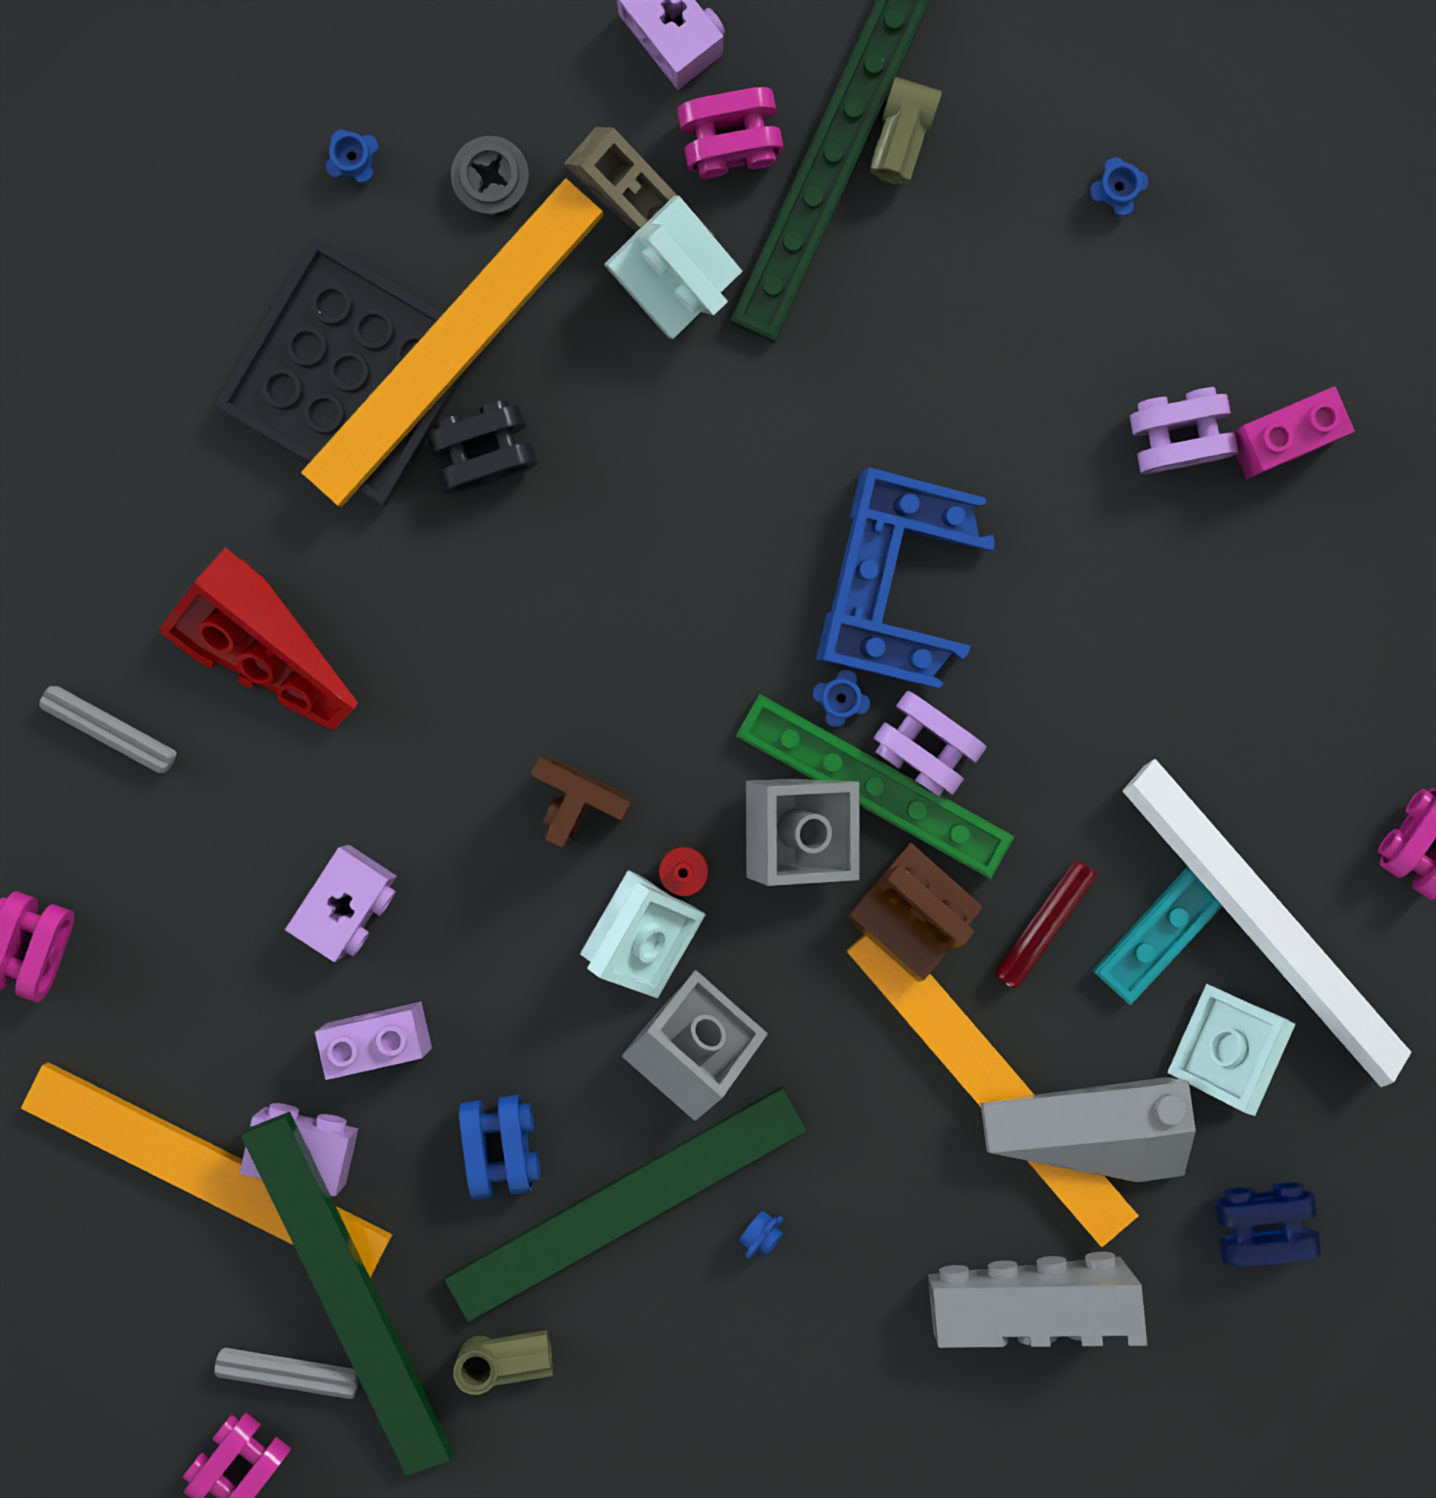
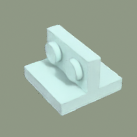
(674, 268)
(641, 936)
(1231, 1049)

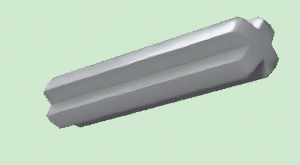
(107, 729)
(286, 1373)

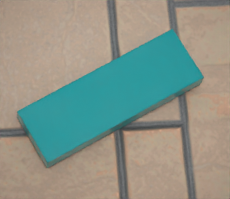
(1157, 937)

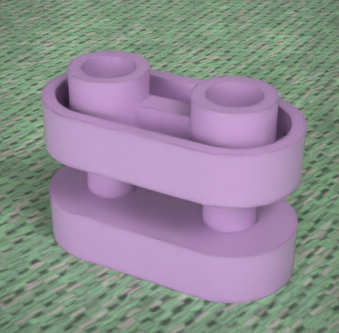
(1200, 408)
(938, 772)

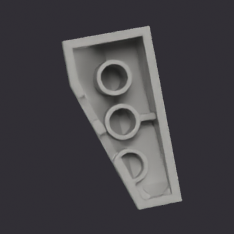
(1108, 1130)

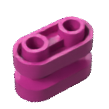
(714, 153)
(1406, 847)
(45, 949)
(235, 1439)

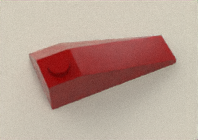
(243, 625)

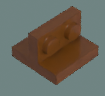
(582, 791)
(915, 913)

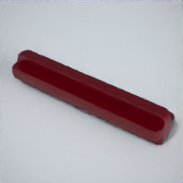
(1046, 924)

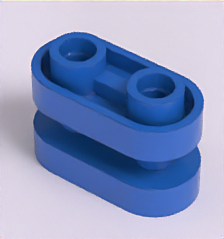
(519, 1164)

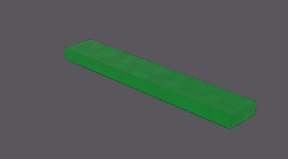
(880, 786)

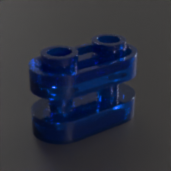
(1284, 1205)

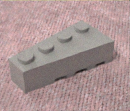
(1037, 1302)

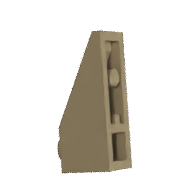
(619, 177)

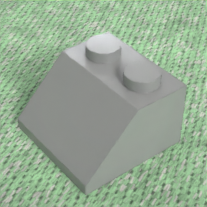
(802, 831)
(695, 1046)

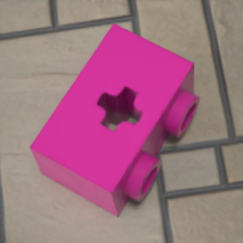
(1292, 432)

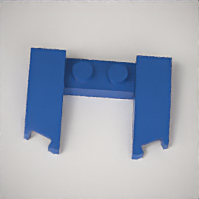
(880, 514)

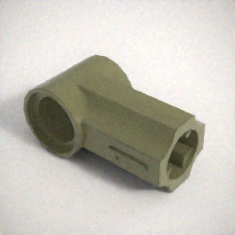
(907, 121)
(509, 1358)

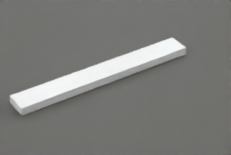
(1267, 923)

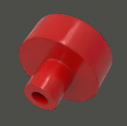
(685, 858)

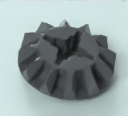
(485, 154)

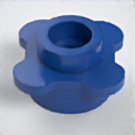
(350, 142)
(1119, 172)
(843, 684)
(762, 1235)

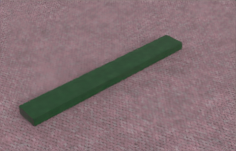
(828, 166)
(625, 1203)
(347, 1293)

